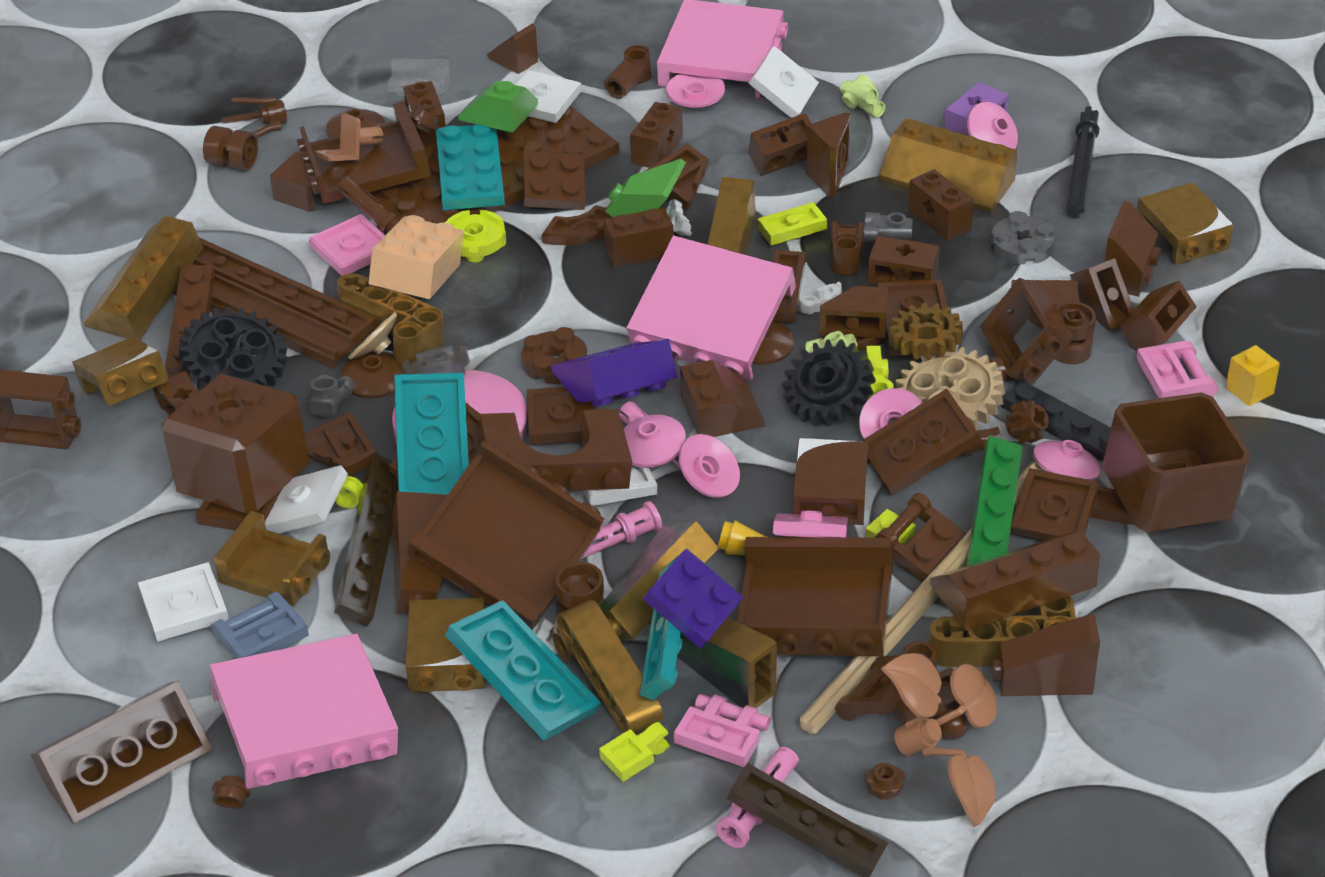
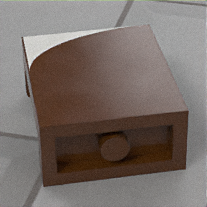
(831, 478)

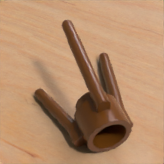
(271, 113)

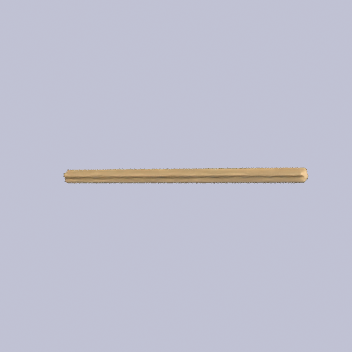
(897, 626)

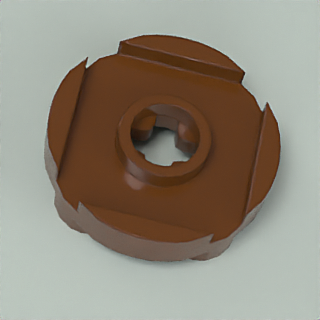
(540, 348)

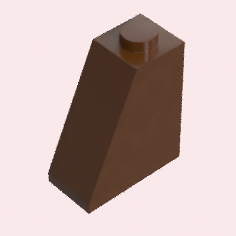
(1050, 660)

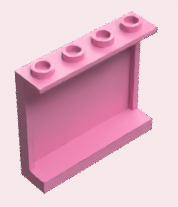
(720, 41)
(711, 304)
(304, 710)

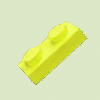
(792, 223)

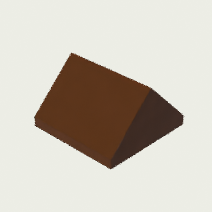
(828, 152)

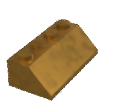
(971, 164)
(146, 279)

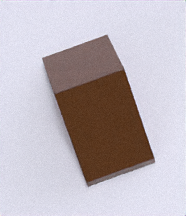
(518, 51)
(292, 184)

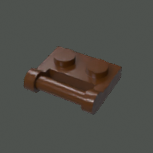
(930, 543)
(872, 696)

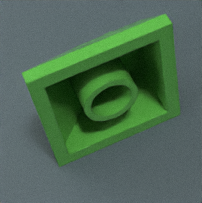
(500, 106)
(644, 190)

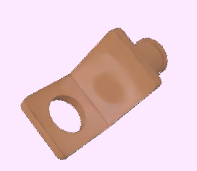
(351, 139)

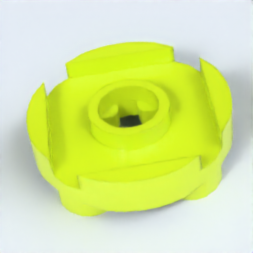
(482, 233)

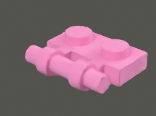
(718, 736)

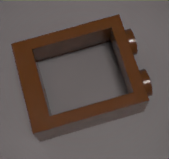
(1001, 327)
(37, 430)

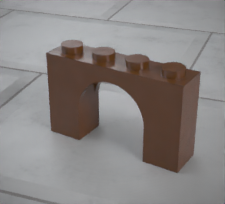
(597, 466)

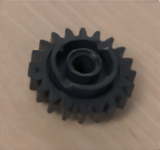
(848, 378)

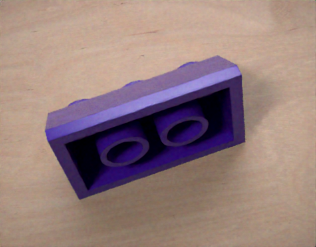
(618, 371)

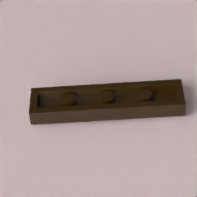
(807, 820)

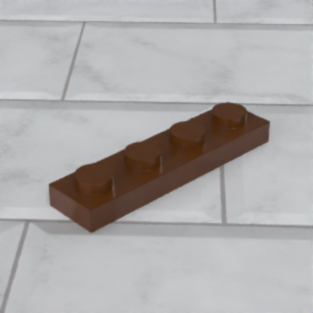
(192, 299)

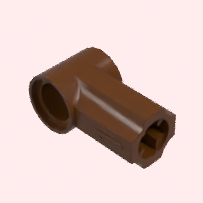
(632, 71)

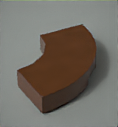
(576, 229)

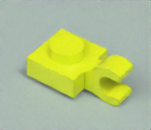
(880, 370)
(633, 753)

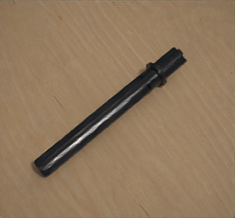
(1086, 131)

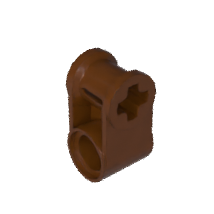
(846, 247)
(175, 392)

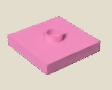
(347, 244)
(810, 525)

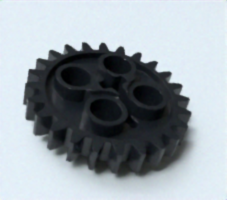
(215, 338)

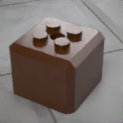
(236, 443)
(1175, 461)

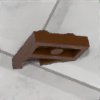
(690, 176)
(340, 443)

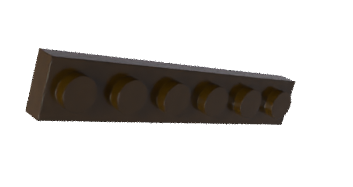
(368, 543)

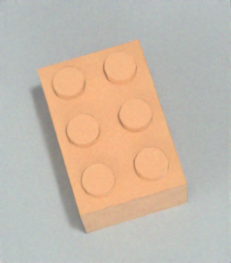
(416, 256)

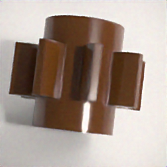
(1026, 422)

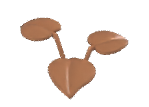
(918, 687)

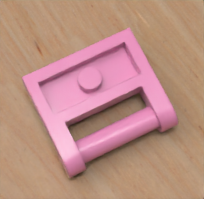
(1167, 375)

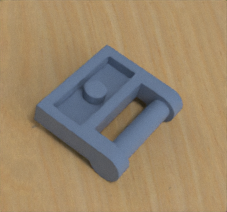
(262, 628)

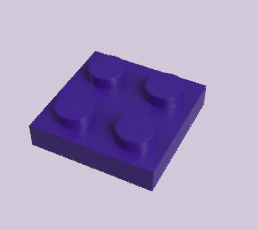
(693, 598)

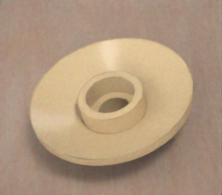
(377, 340)

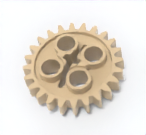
(969, 379)

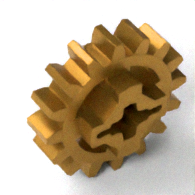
(926, 331)

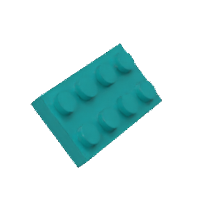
(469, 167)
(430, 431)
(523, 670)

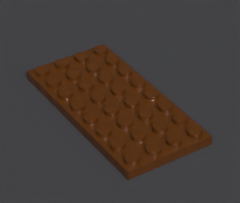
(569, 135)

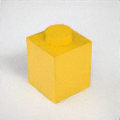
(1252, 375)

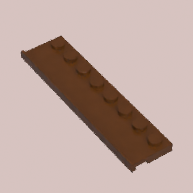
(307, 318)

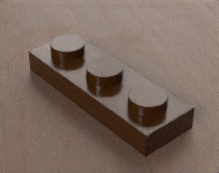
(788, 306)

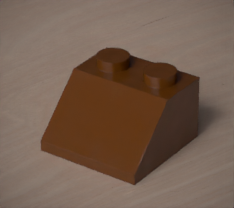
(1134, 248)
(718, 399)

